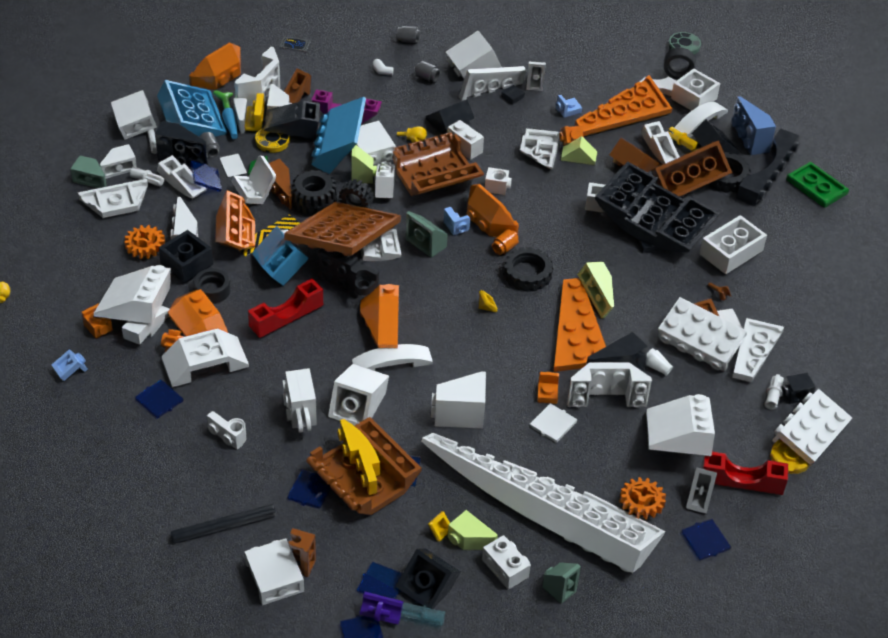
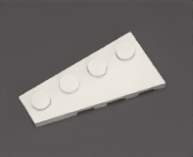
(490, 79)

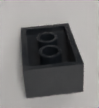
(625, 350)

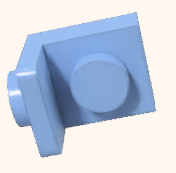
(567, 107)
(454, 222)
(68, 364)

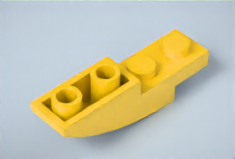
(360, 452)

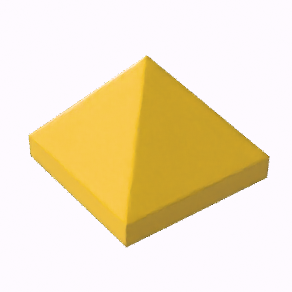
(486, 302)
(439, 526)

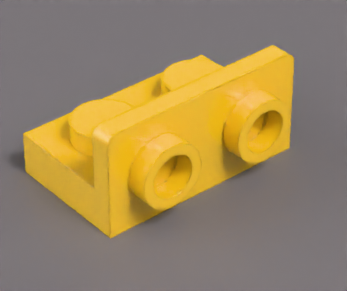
(255, 114)

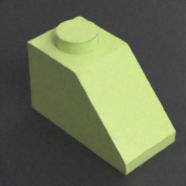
(362, 166)
(470, 532)

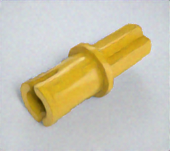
(682, 139)

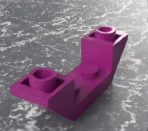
(326, 103)

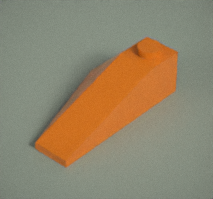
(381, 315)

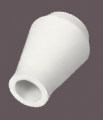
(658, 362)

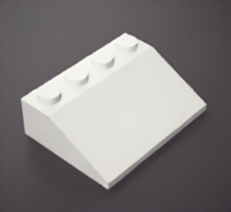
(136, 295)
(682, 426)

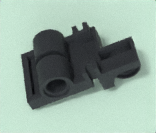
(347, 273)

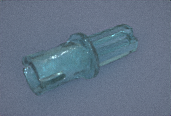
(423, 613)

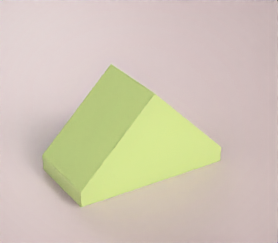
(579, 152)

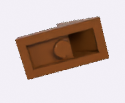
(299, 84)

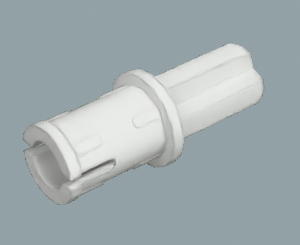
(140, 174)
(774, 392)

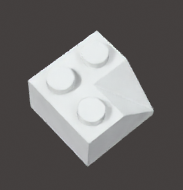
(695, 89)

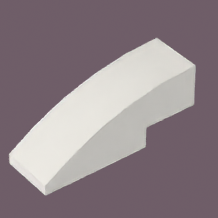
(659, 142)
(179, 177)
(139, 331)

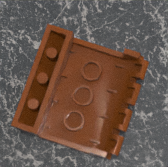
(433, 165)
(395, 476)

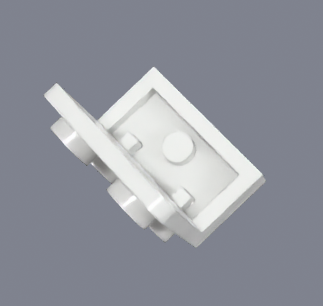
(258, 184)

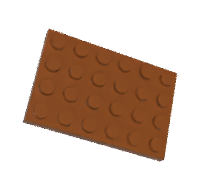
(342, 228)

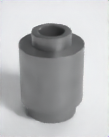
(408, 34)
(427, 71)
(212, 144)

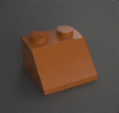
(626, 152)

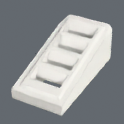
(240, 109)

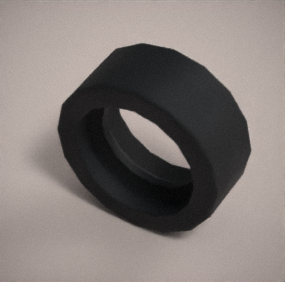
(678, 52)
(213, 275)

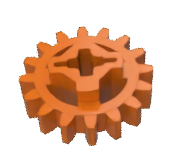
(144, 241)
(642, 498)

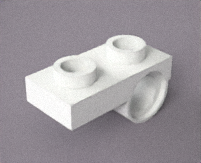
(231, 432)

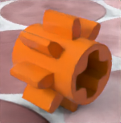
(170, 338)

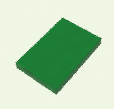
(817, 184)

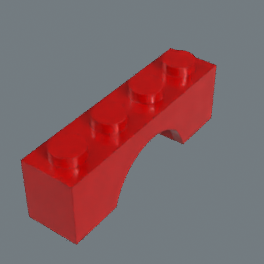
(305, 299)
(768, 477)

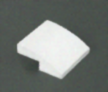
(382, 248)

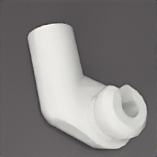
(380, 68)

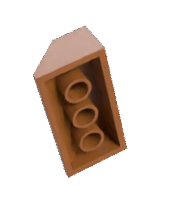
(693, 169)

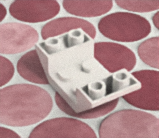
(249, 86)
(202, 351)
(609, 380)

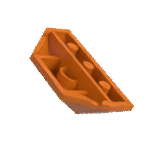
(217, 68)
(489, 212)
(235, 223)
(195, 314)

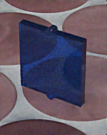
(206, 176)
(159, 398)
(309, 489)
(706, 539)
(380, 581)
(361, 628)

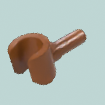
(723, 291)

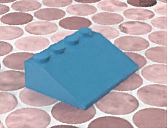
(191, 108)
(337, 134)

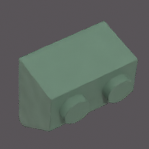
(425, 234)

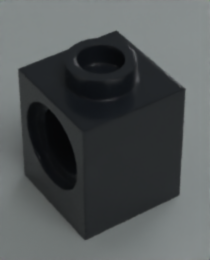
(797, 387)

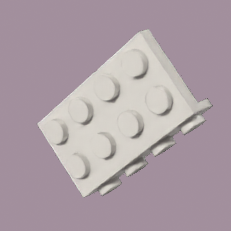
(701, 334)
(812, 426)

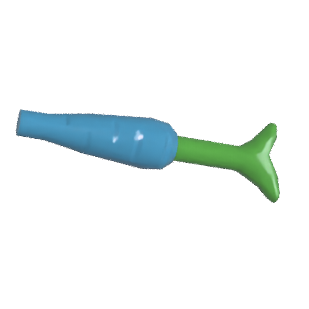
(228, 113)

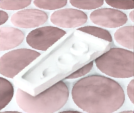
(755, 348)

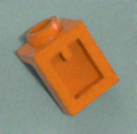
(570, 134)
(548, 387)

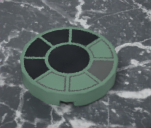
(686, 41)

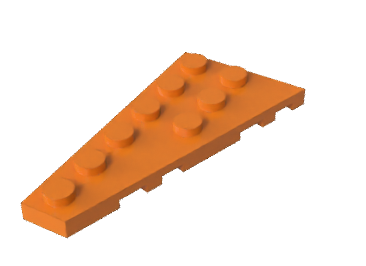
(628, 107)
(577, 328)

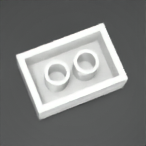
(733, 244)

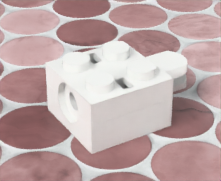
(300, 399)

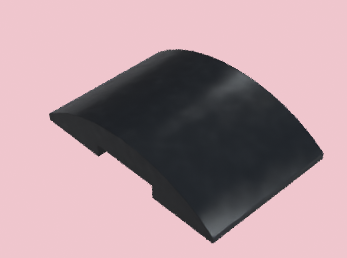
(654, 212)

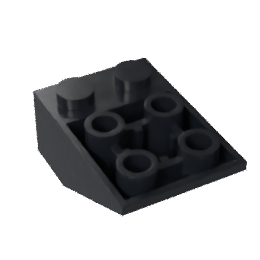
(294, 119)
(181, 143)

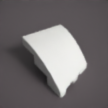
(541, 146)

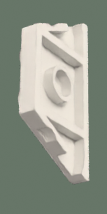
(116, 198)

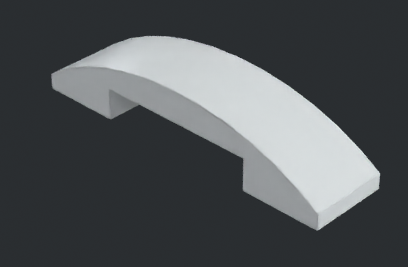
(698, 115)
(385, 357)

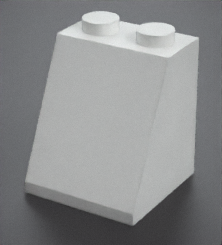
(472, 54)
(357, 394)
(460, 402)

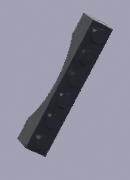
(754, 186)

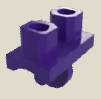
(381, 608)

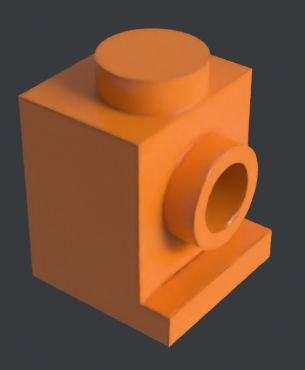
(96, 325)

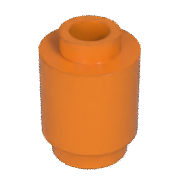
(505, 242)

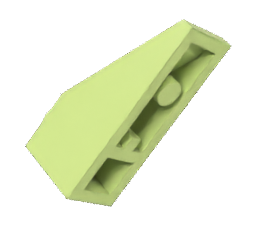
(598, 285)

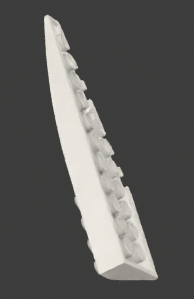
(575, 516)

